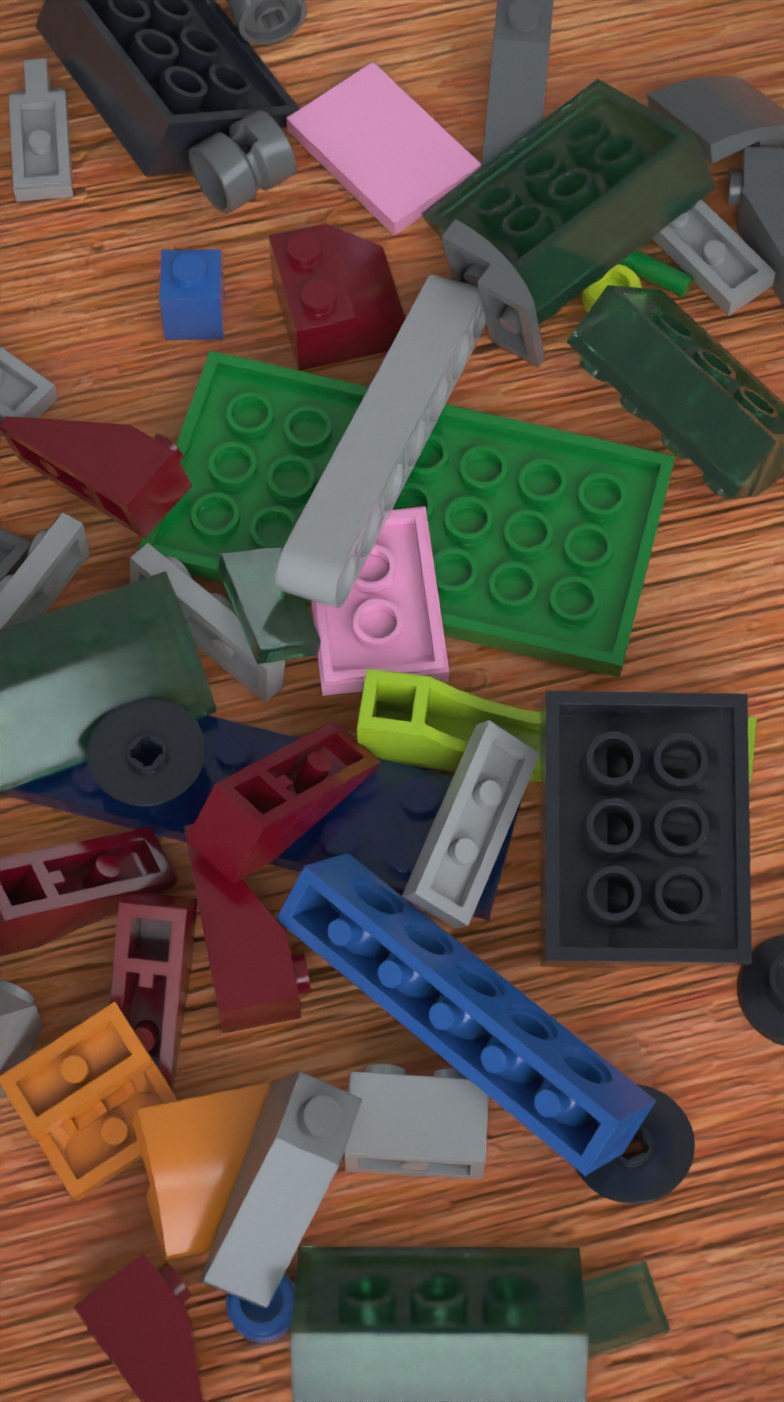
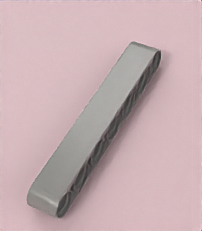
(382, 444)

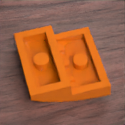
(83, 1098)
(193, 1163)

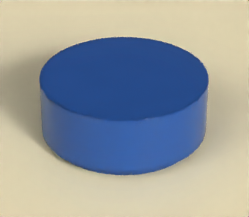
(260, 1323)

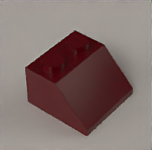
(334, 295)

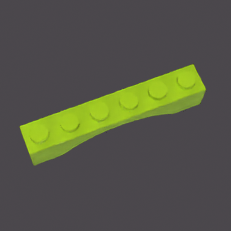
(430, 722)

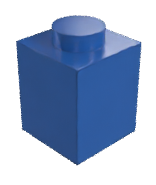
(192, 294)

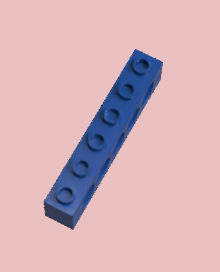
(466, 1012)

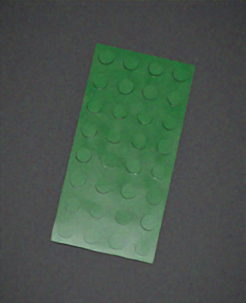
(528, 524)

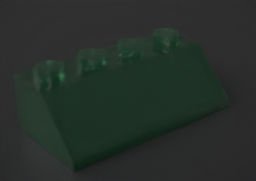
(685, 388)
(83, 662)
(436, 1325)

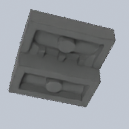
(722, 114)
(503, 293)

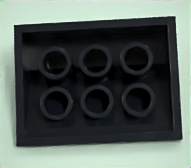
(162, 73)
(644, 829)

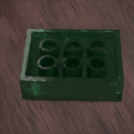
(580, 192)

